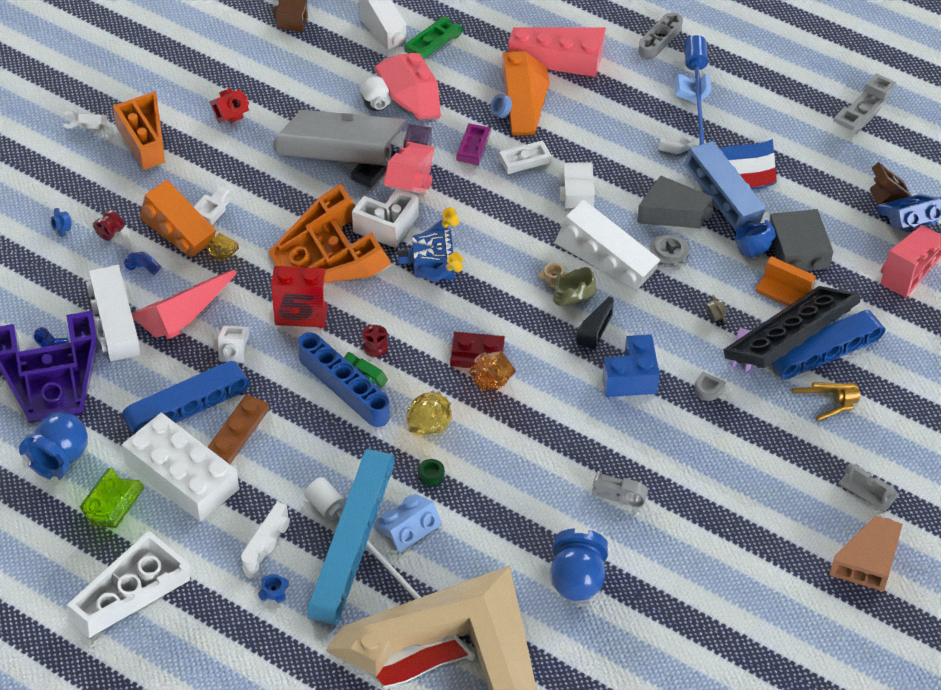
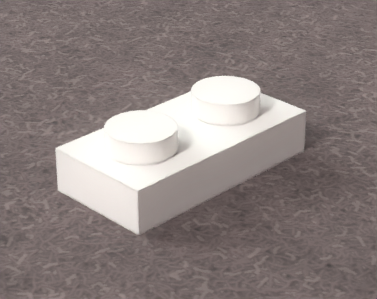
(525, 157)

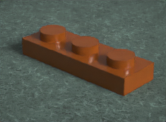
(238, 428)

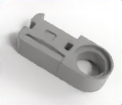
(619, 490)

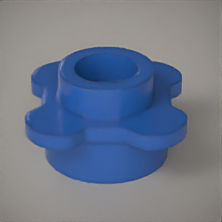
(61, 222)
(270, 582)

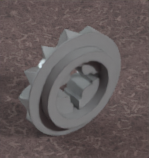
(674, 244)

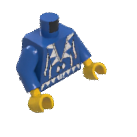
(433, 251)

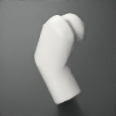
(676, 147)

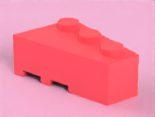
(411, 168)
(911, 260)

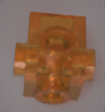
(491, 371)

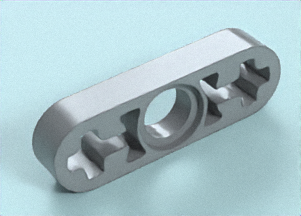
(659, 43)

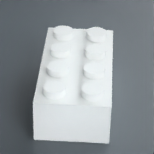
(180, 467)

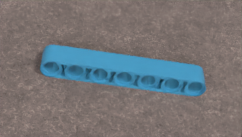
(351, 537)

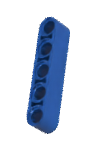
(831, 344)
(344, 379)
(188, 396)

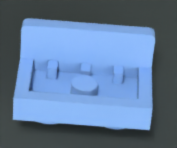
(408, 521)

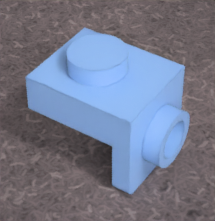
(686, 88)

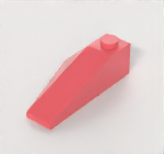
(176, 312)

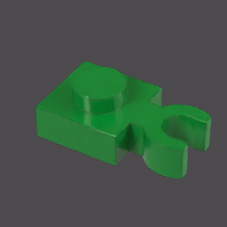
(370, 371)

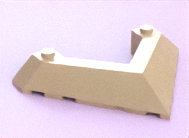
(478, 607)

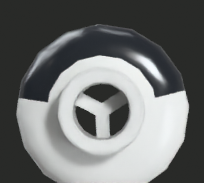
(375, 94)

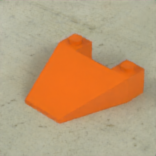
(320, 242)

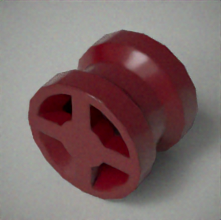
(108, 225)
(375, 340)

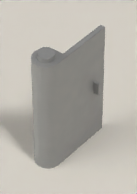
(339, 137)

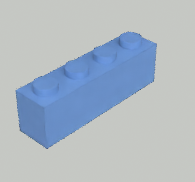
(724, 184)

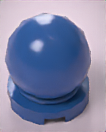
(55, 444)
(578, 564)

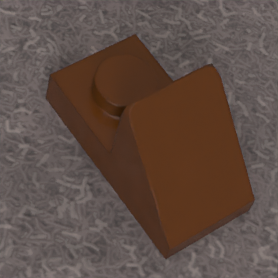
(888, 185)

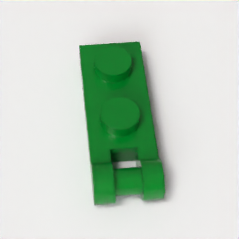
(433, 37)

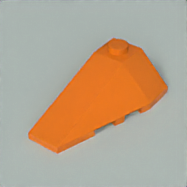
(526, 84)

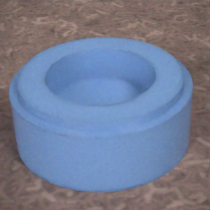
(501, 105)

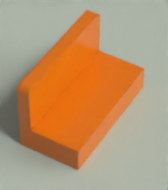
(784, 282)

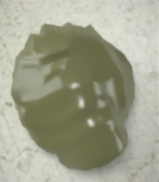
(574, 287)

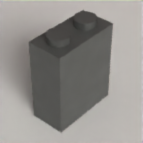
(801, 239)

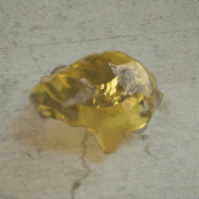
(429, 414)

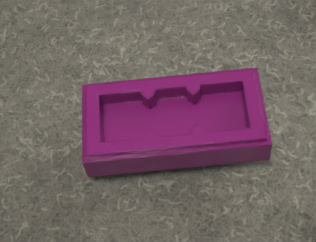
(473, 144)

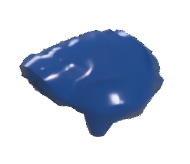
(754, 238)

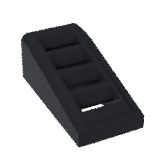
(594, 325)

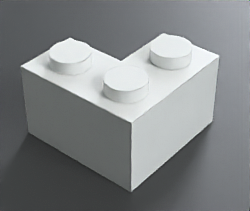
(386, 221)

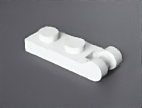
(264, 540)

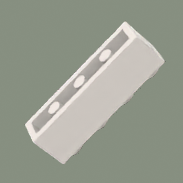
(114, 313)

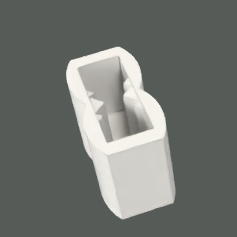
(577, 184)

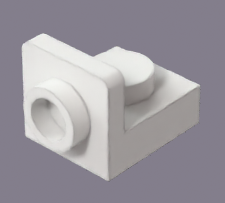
(232, 343)

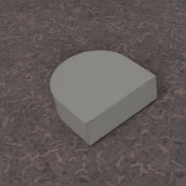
(708, 387)

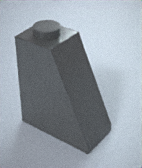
(674, 205)

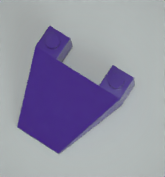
(51, 376)

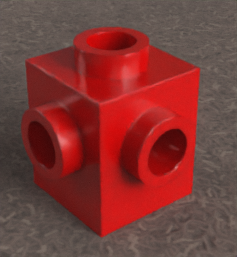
(230, 105)

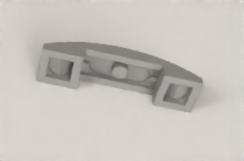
(867, 104)

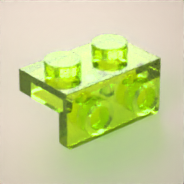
(110, 499)

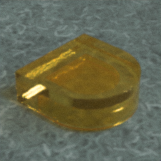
(222, 247)

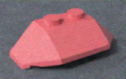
(411, 84)

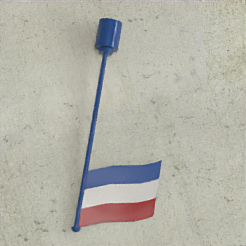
(752, 161)

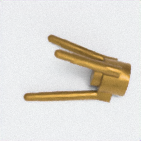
(845, 394)

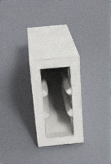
(383, 21)

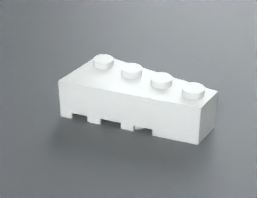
(606, 246)
(128, 584)

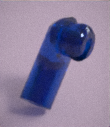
(142, 259)
(44, 338)

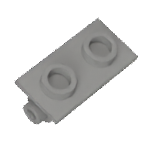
(869, 489)

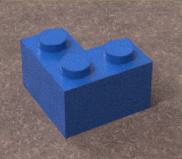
(635, 371)

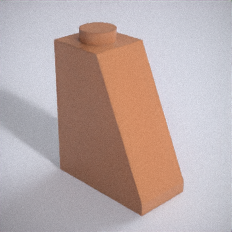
(869, 554)

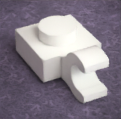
(91, 120)
(213, 207)

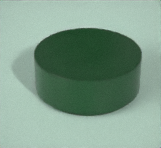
(431, 472)

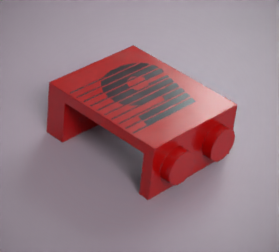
(299, 296)

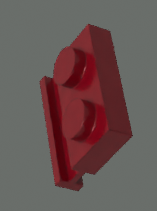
(469, 346)

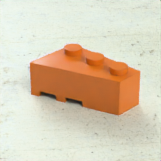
(141, 128)
(176, 219)

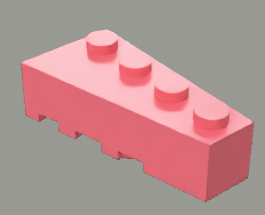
(562, 48)

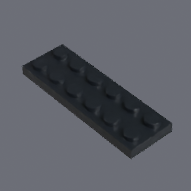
(791, 326)

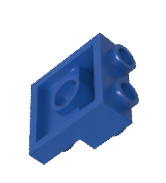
(912, 211)

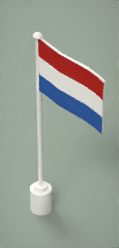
(414, 659)

